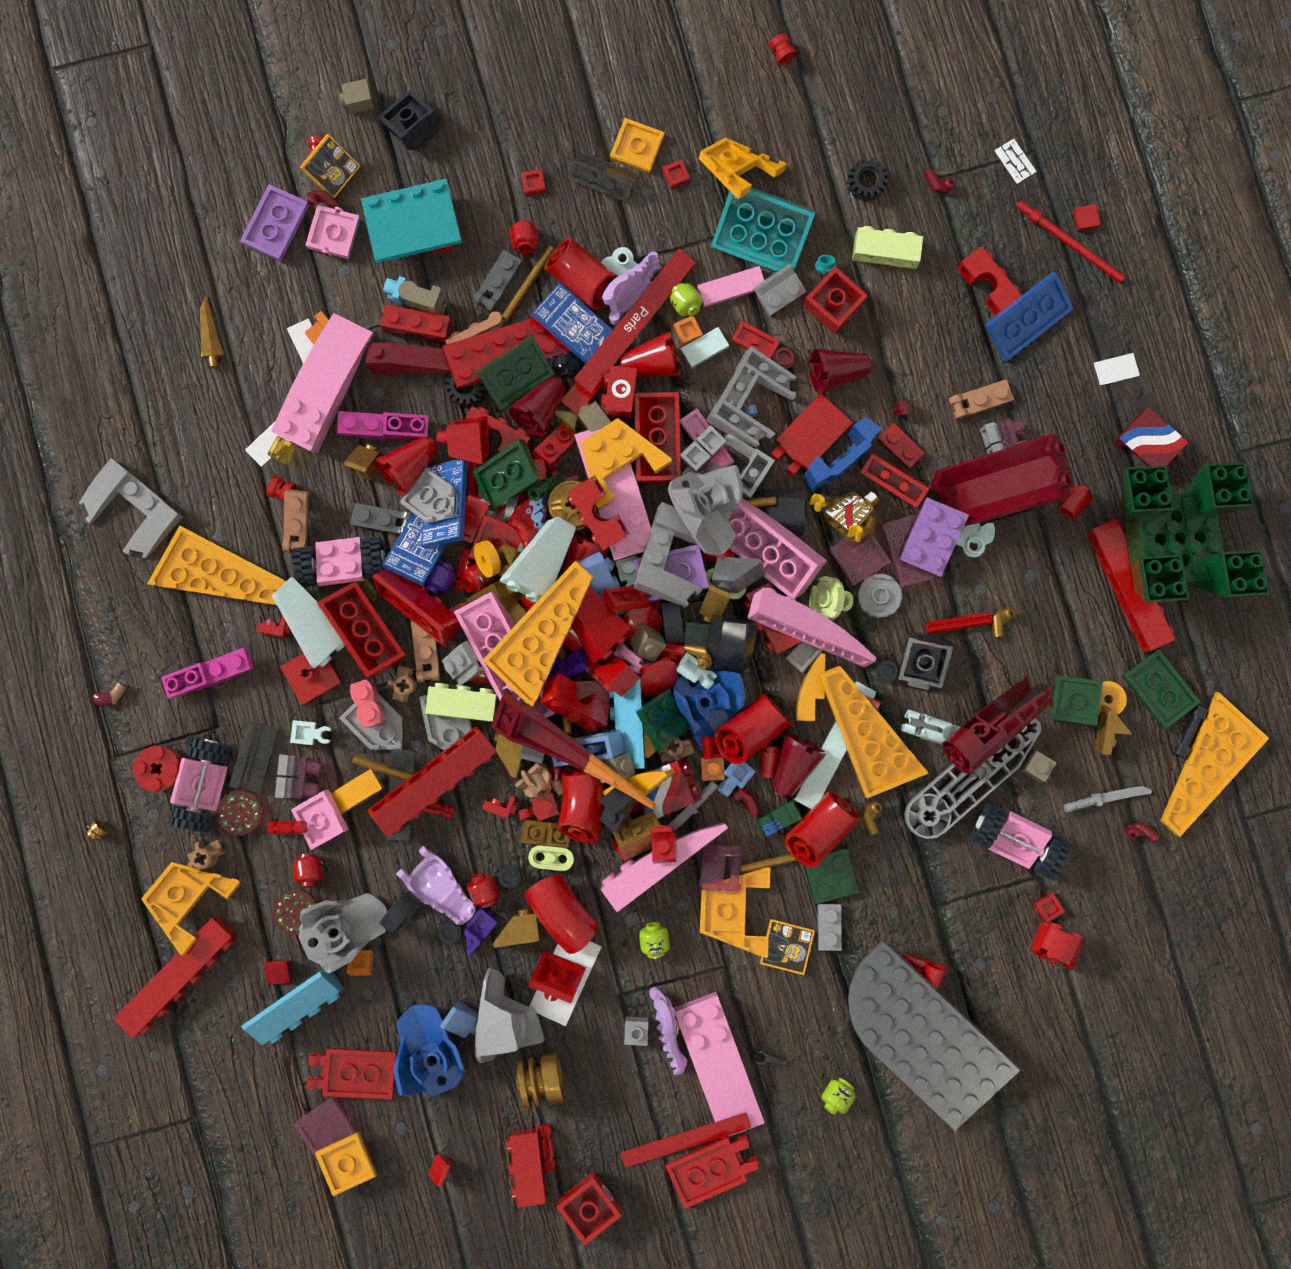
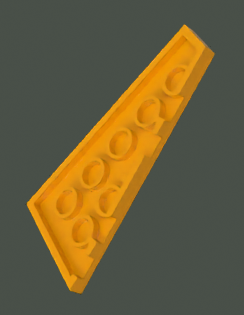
(209, 569)
(533, 644)
(872, 745)
(1217, 755)

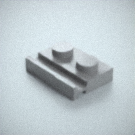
(779, 290)
(462, 664)

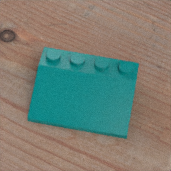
(411, 220)
(763, 229)

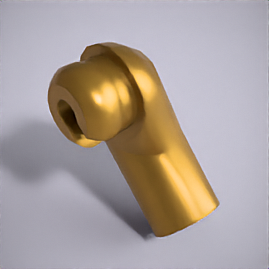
(1000, 619)
(702, 654)
(869, 816)

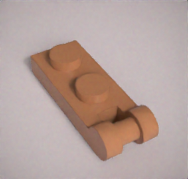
(494, 322)
(981, 399)
(295, 519)
(425, 653)

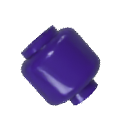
(441, 578)

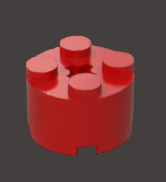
(147, 768)
(1056, 946)

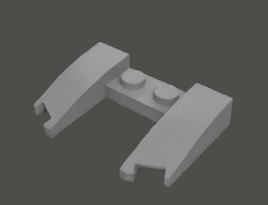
(751, 369)
(160, 516)
(651, 573)

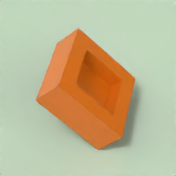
(687, 330)
(712, 769)
(361, 964)

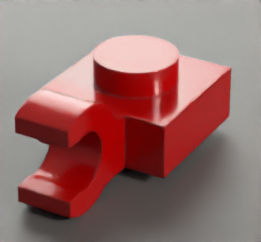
(542, 808)

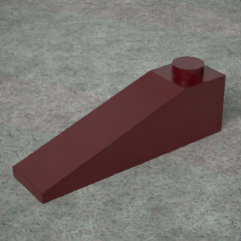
(405, 359)

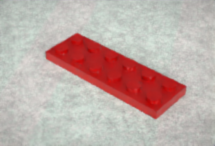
(475, 352)

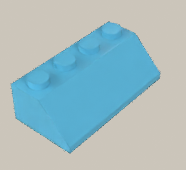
(629, 723)
(293, 1006)

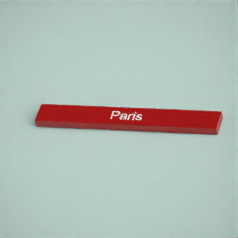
(634, 321)

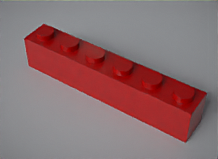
(1144, 618)
(431, 781)
(174, 977)

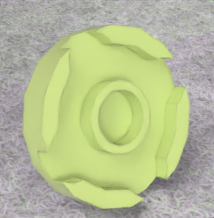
(829, 597)

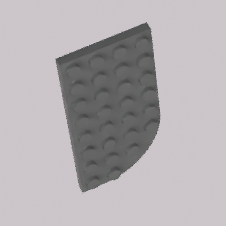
(925, 1037)

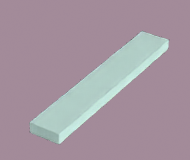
(816, 784)

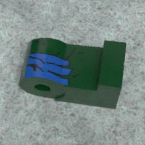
(778, 818)

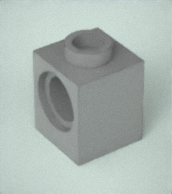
(636, 1031)

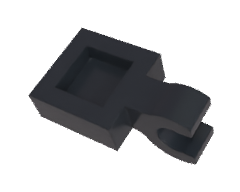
(567, 363)

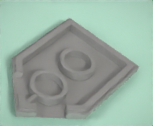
(430, 497)
(443, 730)
(382, 737)

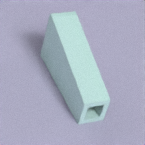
(540, 561)
(307, 623)

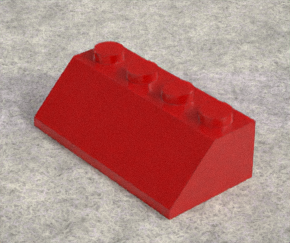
(659, 423)
(418, 606)
(361, 630)

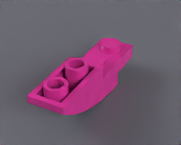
(383, 425)
(207, 673)

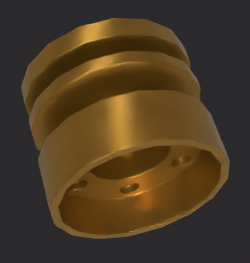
(559, 504)
(540, 1080)

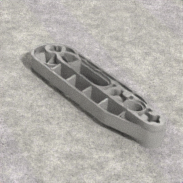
(941, 810)

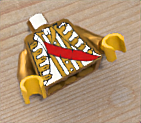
(849, 514)

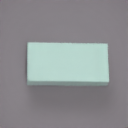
(704, 347)

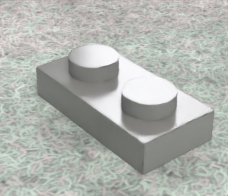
(829, 927)

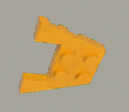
(730, 160)
(615, 448)
(175, 896)
(724, 914)

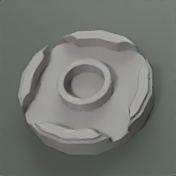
(879, 595)

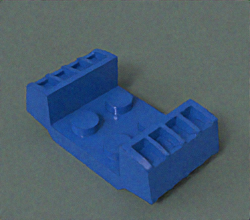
(862, 435)

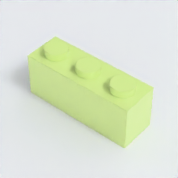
(887, 247)
(461, 702)

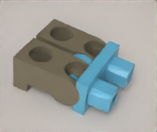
(410, 296)

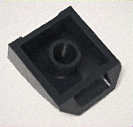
(410, 120)
(789, 508)
(731, 643)
(924, 661)

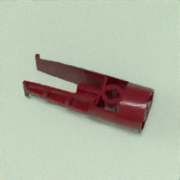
(992, 728)

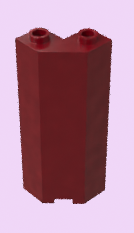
(1006, 480)

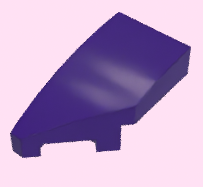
(571, 664)
(479, 928)

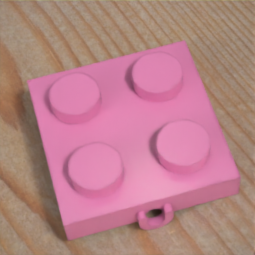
(333, 231)
(322, 818)

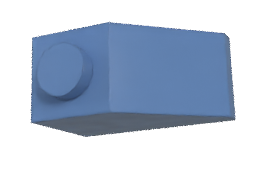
(461, 1020)

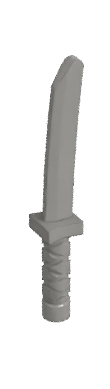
(1098, 799)
(689, 810)

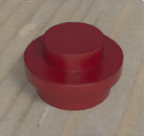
(784, 357)
(903, 407)

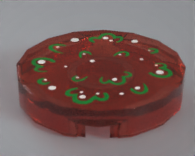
(240, 812)
(288, 909)

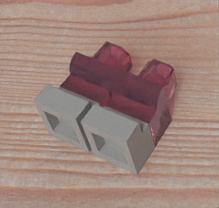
(1002, 434)
(703, 450)
(296, 787)

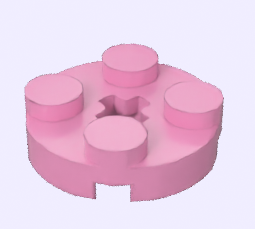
(635, 661)

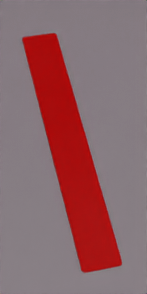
(685, 1140)

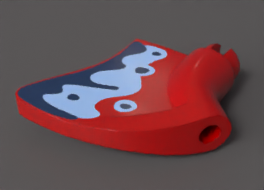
(529, 519)

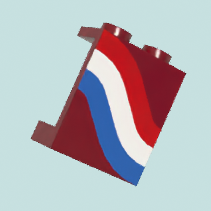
(1152, 439)
(676, 791)

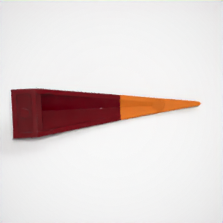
(531, 729)

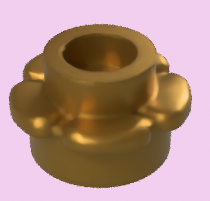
(97, 830)

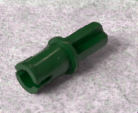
(545, 486)

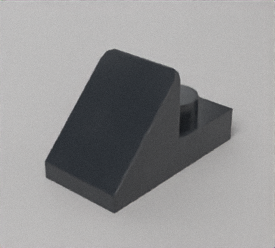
(617, 809)

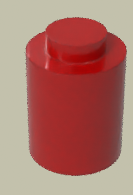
(1075, 502)

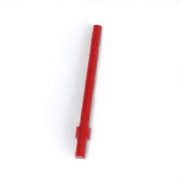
(1035, 216)

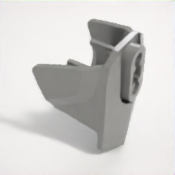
(707, 506)
(356, 926)
(503, 1022)

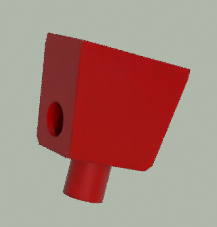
(467, 439)

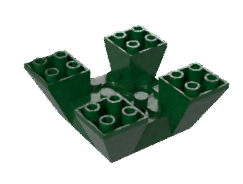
(1178, 537)

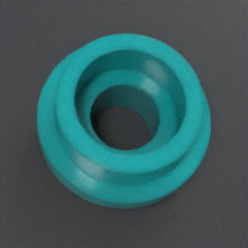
(825, 264)

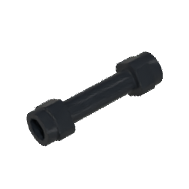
(1182, 749)

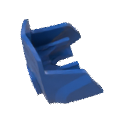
(719, 704)
(420, 1039)

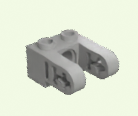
(754, 470)

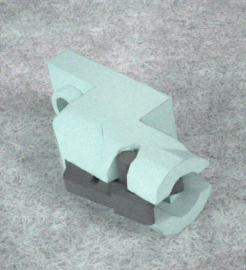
(928, 727)

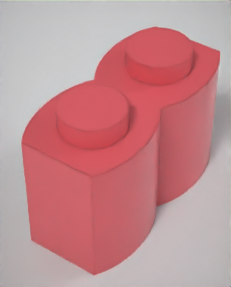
(366, 698)

